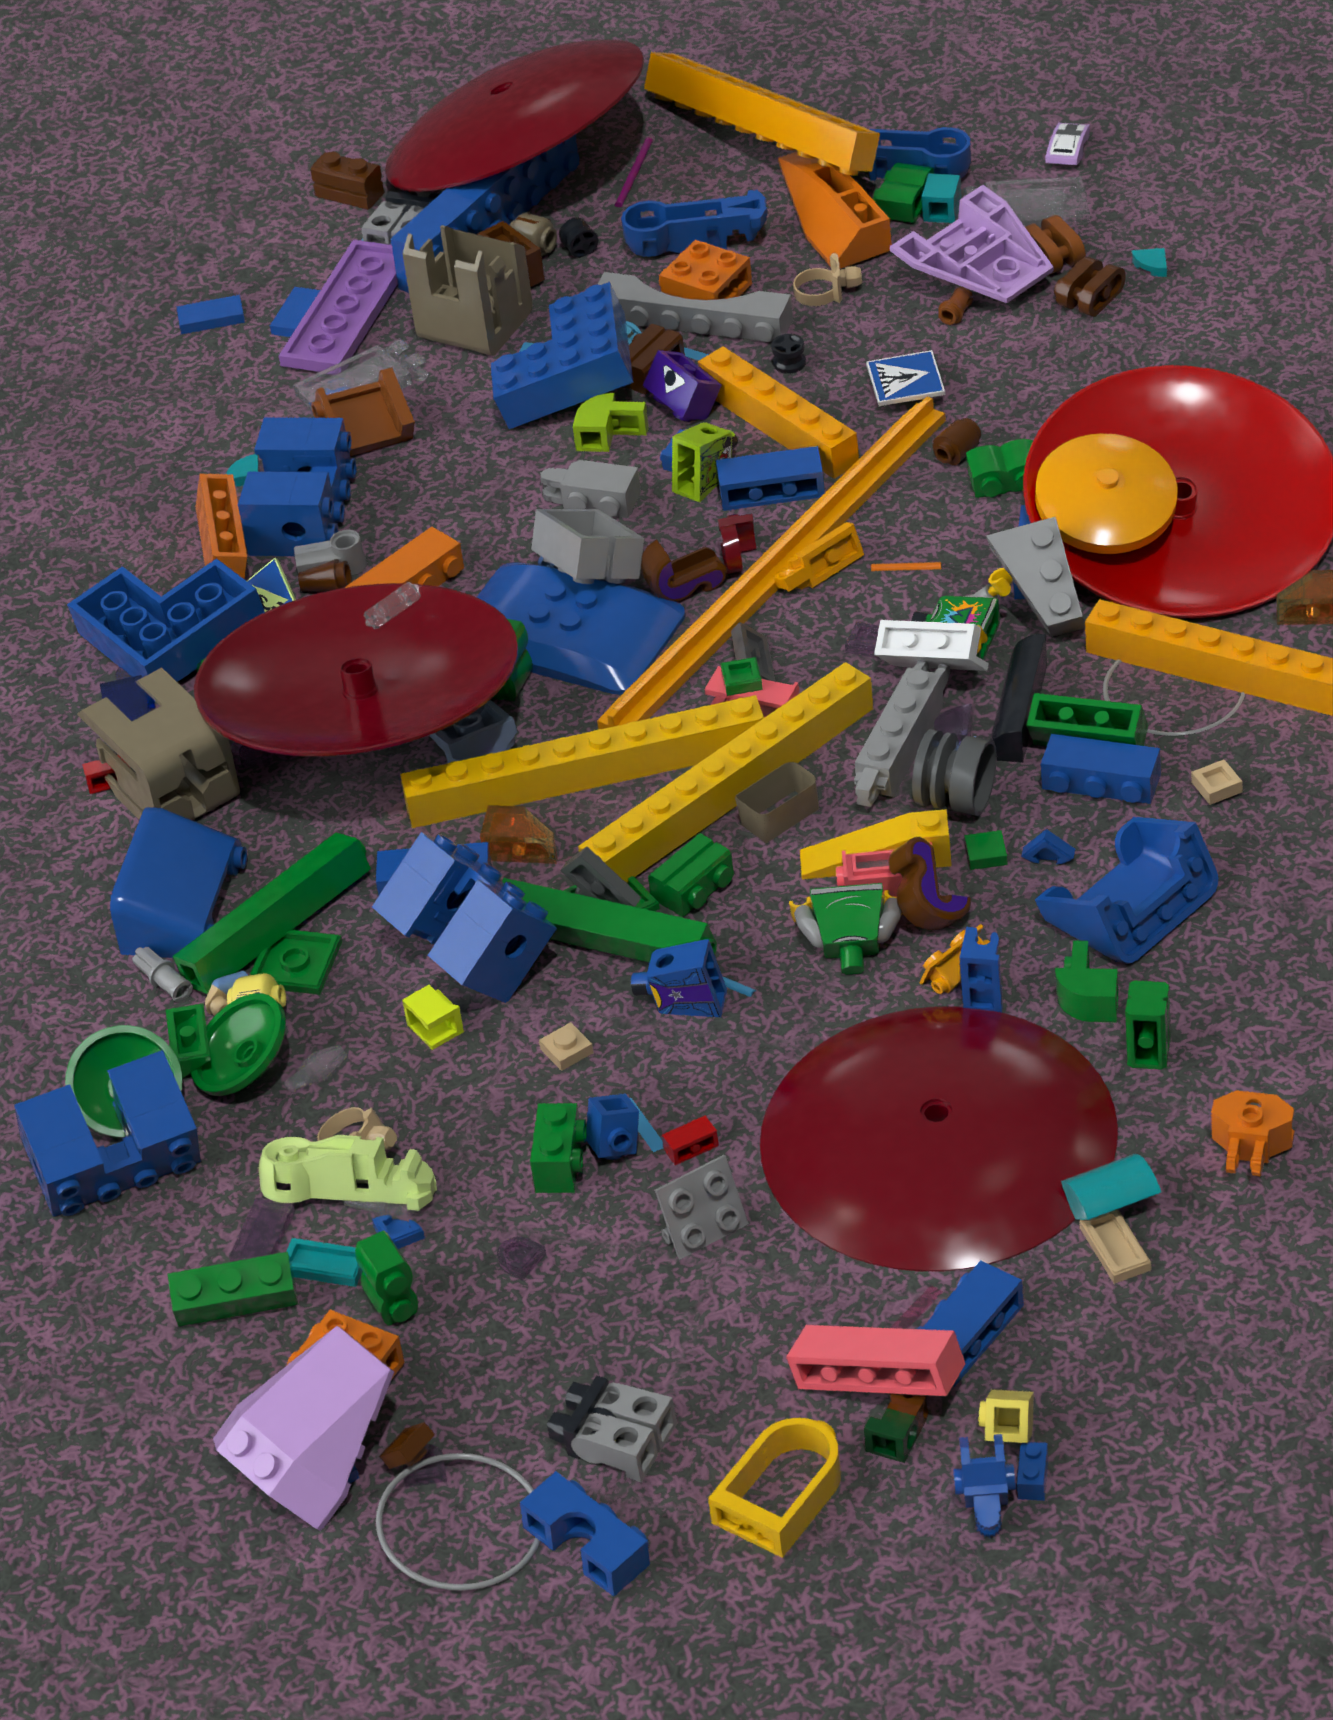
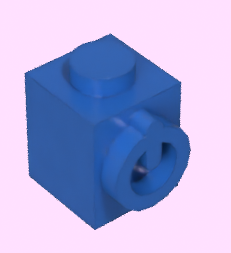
(612, 1126)

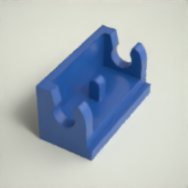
(980, 972)

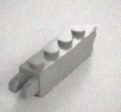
(899, 732)

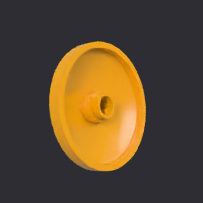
(1106, 493)

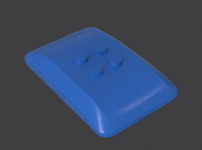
(584, 632)

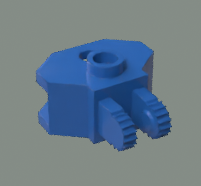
(985, 1485)

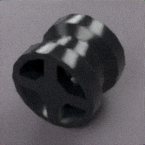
(586, 238)
(788, 353)

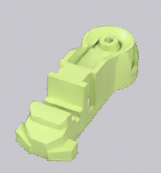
(334, 1167)

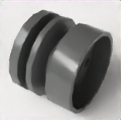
(954, 772)

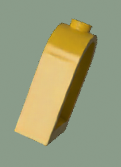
(763, 1527)

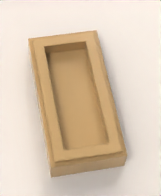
(1115, 1246)

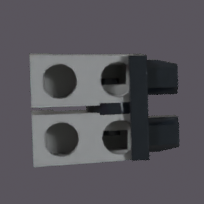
(394, 215)
(614, 1425)

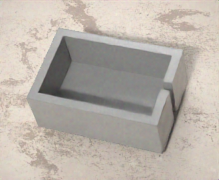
(587, 545)

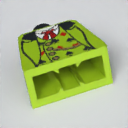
(695, 459)

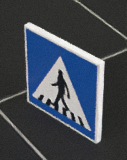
(905, 378)

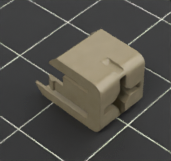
(469, 293)
(172, 749)

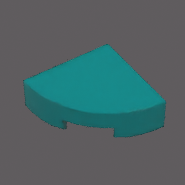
(1151, 260)
(242, 466)

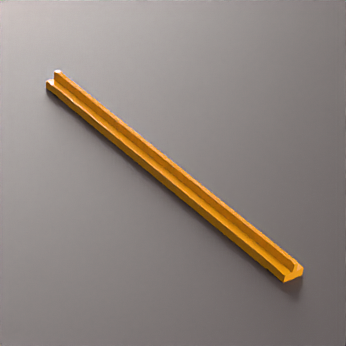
(757, 583)

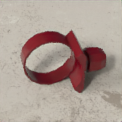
(737, 537)

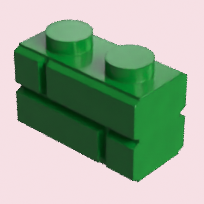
(691, 875)
(1148, 1024)

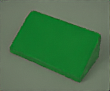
(188, 1036)

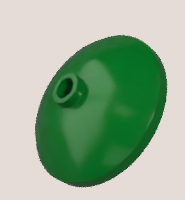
(241, 1044)
(100, 1053)

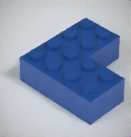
(581, 361)
(165, 631)

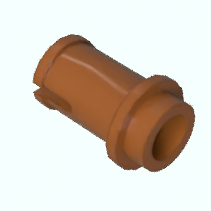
(952, 310)

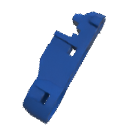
(923, 150)
(681, 223)

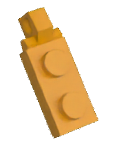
(821, 559)

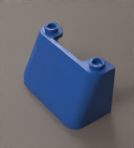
(171, 882)
(1153, 889)

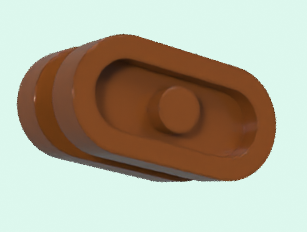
(1057, 242)

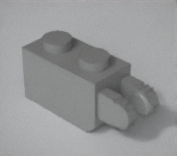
(593, 486)

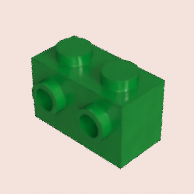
(556, 1147)

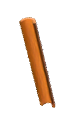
(906, 566)

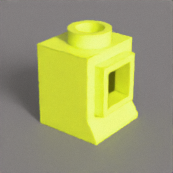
(432, 1016)

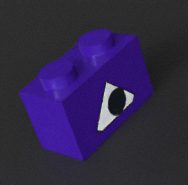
(681, 386)

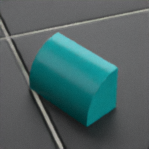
(1110, 1187)

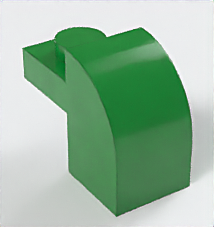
(1086, 991)

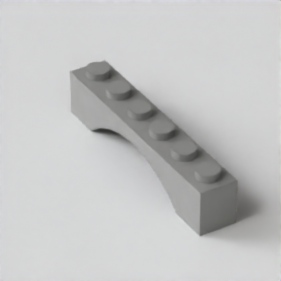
(752, 316)

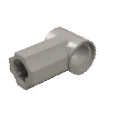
(342, 546)

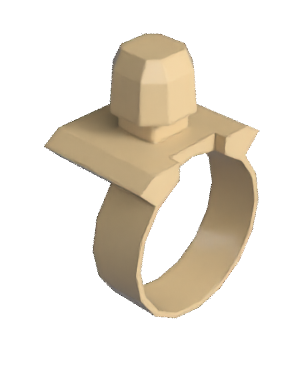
(847, 277)
(370, 1130)

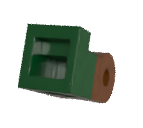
(898, 1428)

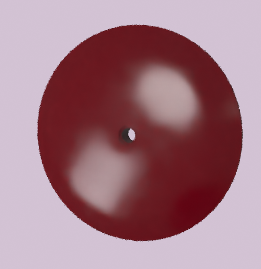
(513, 113)
(331, 686)
(936, 1137)

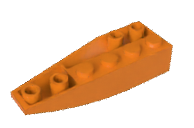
(835, 211)

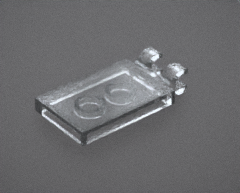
(1042, 198)
(363, 370)

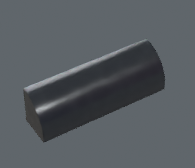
(1022, 680)

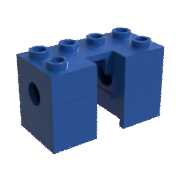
(301, 485)
(476, 921)
(157, 1139)

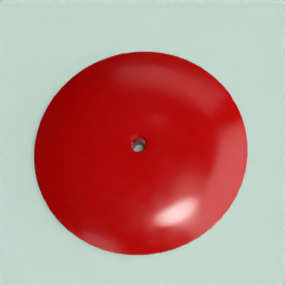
(1247, 482)

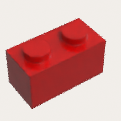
(95, 775)
(690, 1140)

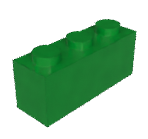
(1085, 719)
(232, 1289)

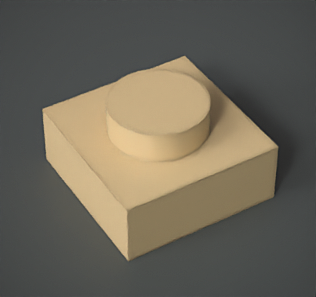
(1216, 782)
(566, 1046)

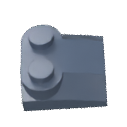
(478, 734)

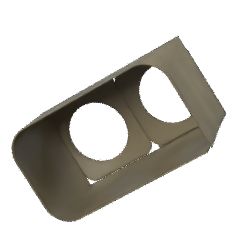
(770, 790)

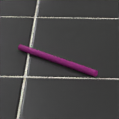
(633, 172)

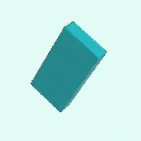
(324, 1262)

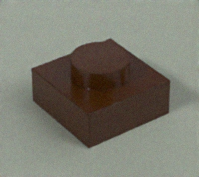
(408, 1446)

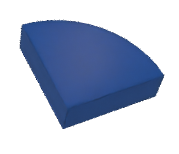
(1048, 847)
(400, 1231)

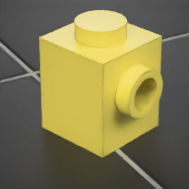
(1007, 1414)

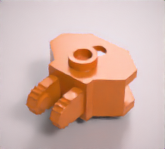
(1251, 1130)

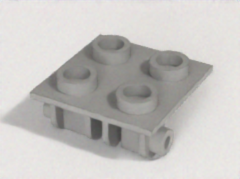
(701, 1207)

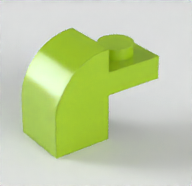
(604, 417)

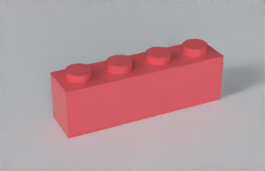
(876, 1360)

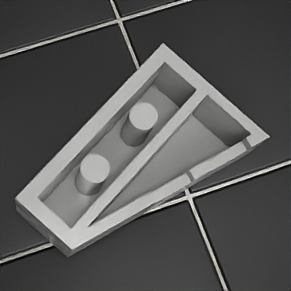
(1041, 572)

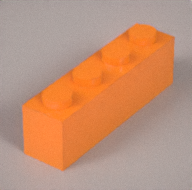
(220, 522)
(424, 560)

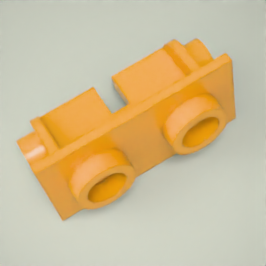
(944, 967)

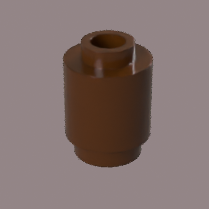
(956, 440)

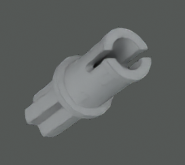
(162, 973)

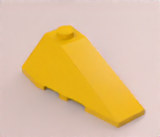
(823, 858)

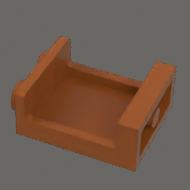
(372, 413)

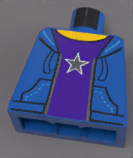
(683, 980)

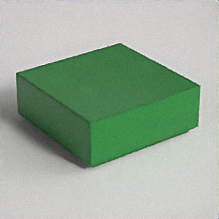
(741, 676)
(985, 850)

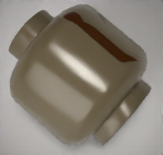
(537, 230)

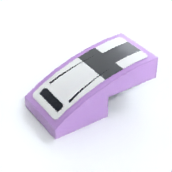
(1067, 143)

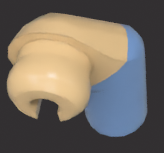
(217, 995)

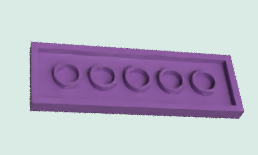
(343, 308)

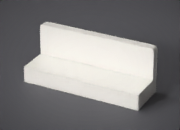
(935, 642)

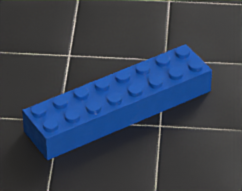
(486, 201)

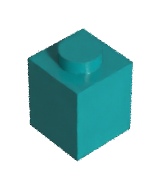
(941, 198)

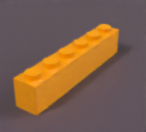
(780, 411)

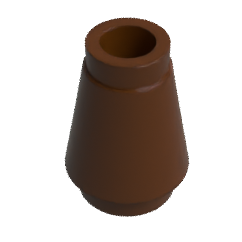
(325, 577)

